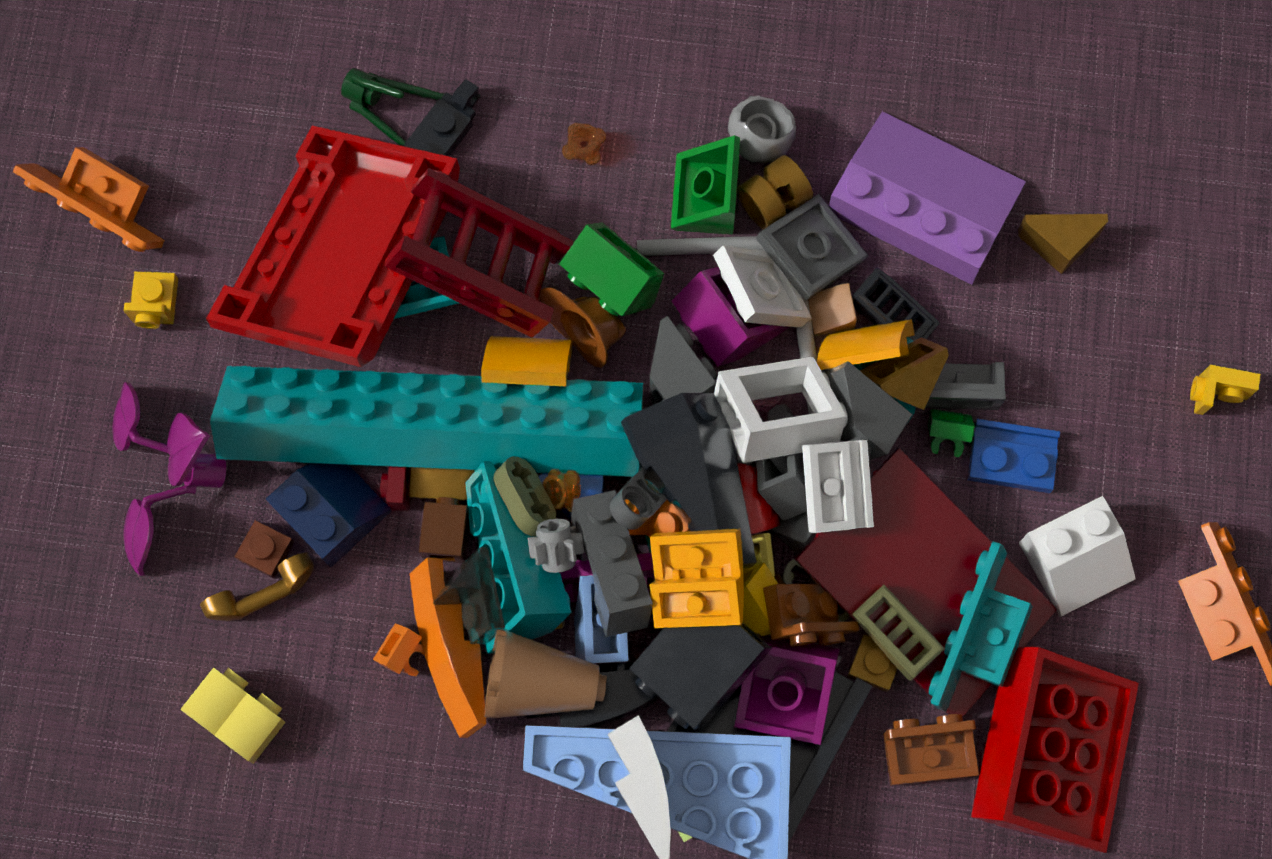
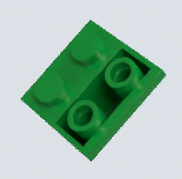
(612, 271)

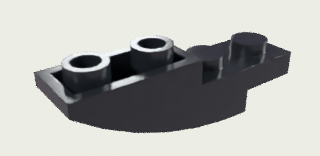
(620, 700)

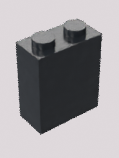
(698, 668)

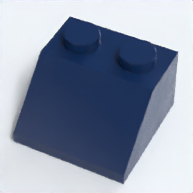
(329, 508)

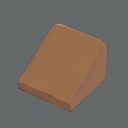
(832, 310)

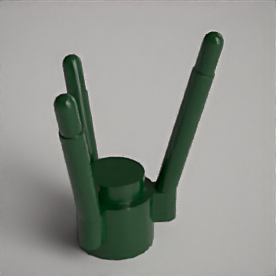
(367, 89)

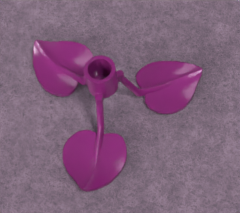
(184, 465)

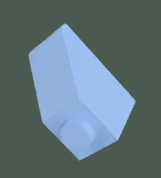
(589, 633)

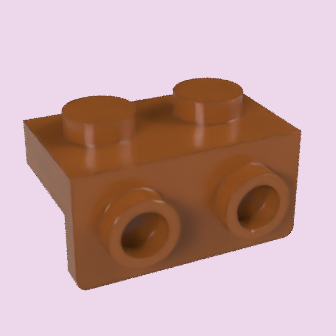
(930, 751)

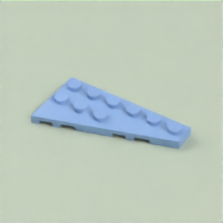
(716, 785)

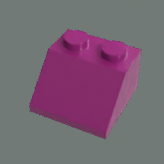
(714, 319)
(789, 691)

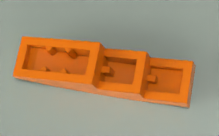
(451, 659)

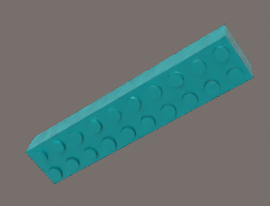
(422, 420)

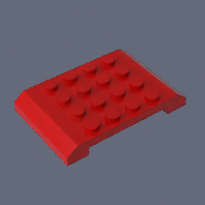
(322, 259)

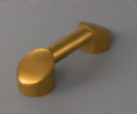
(294, 572)

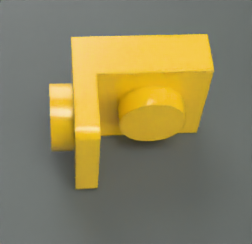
(152, 299)
(1227, 383)

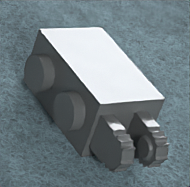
(782, 478)

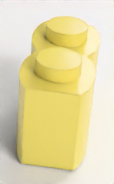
(234, 714)

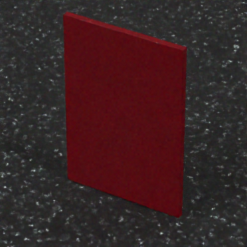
(925, 557)

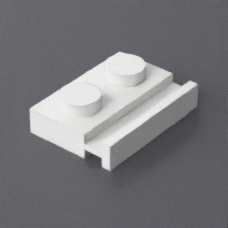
(837, 486)

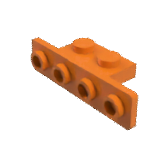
(97, 191)
(1224, 606)

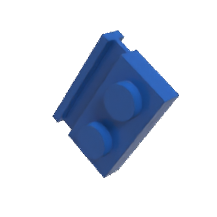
(1013, 456)

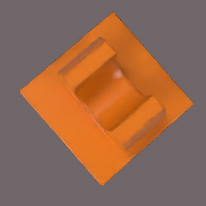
(398, 648)

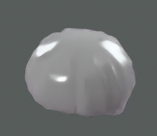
(763, 127)

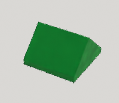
(706, 187)

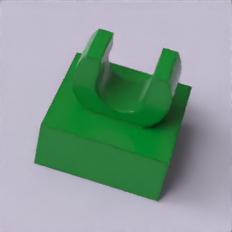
(950, 426)

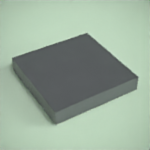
(812, 247)

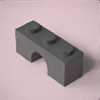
(618, 578)

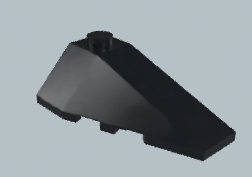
(696, 460)

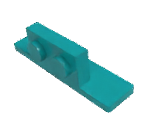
(986, 634)

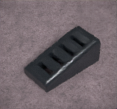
(891, 290)

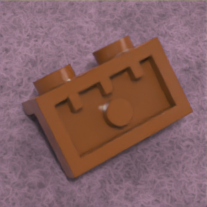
(804, 615)

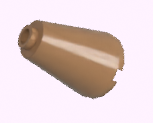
(538, 679)

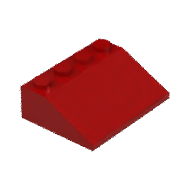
(1056, 749)

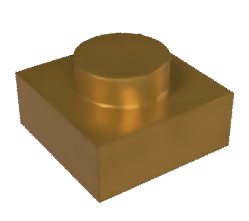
(872, 665)

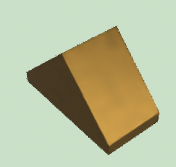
(1061, 236)
(912, 375)

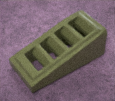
(920, 633)

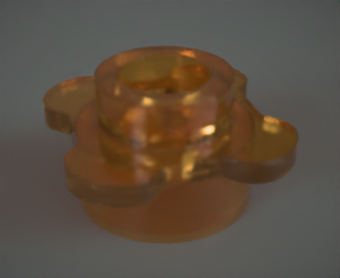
(584, 132)
(562, 488)

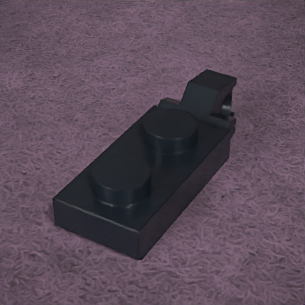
(446, 121)

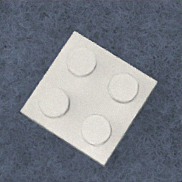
(760, 288)

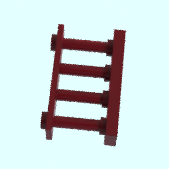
(464, 284)

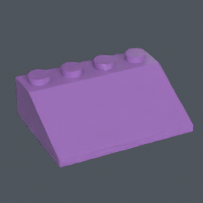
(925, 197)

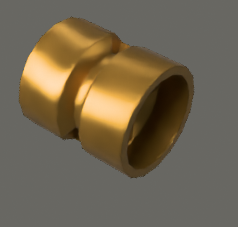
(779, 189)

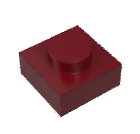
(395, 488)

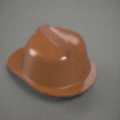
(585, 323)

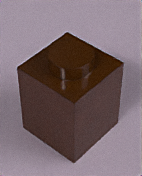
(445, 530)

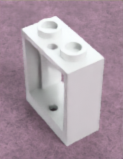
(785, 436)

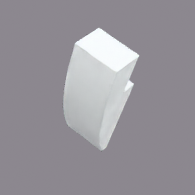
(644, 786)

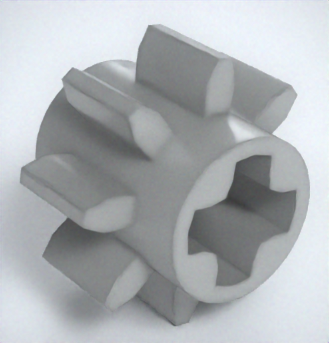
(556, 545)

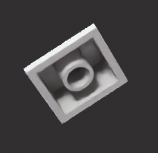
(1079, 556)

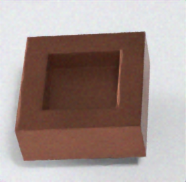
(264, 549)

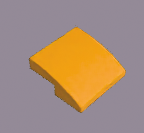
(865, 344)
(526, 361)
(697, 578)

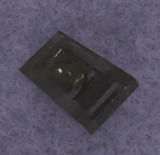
(476, 590)

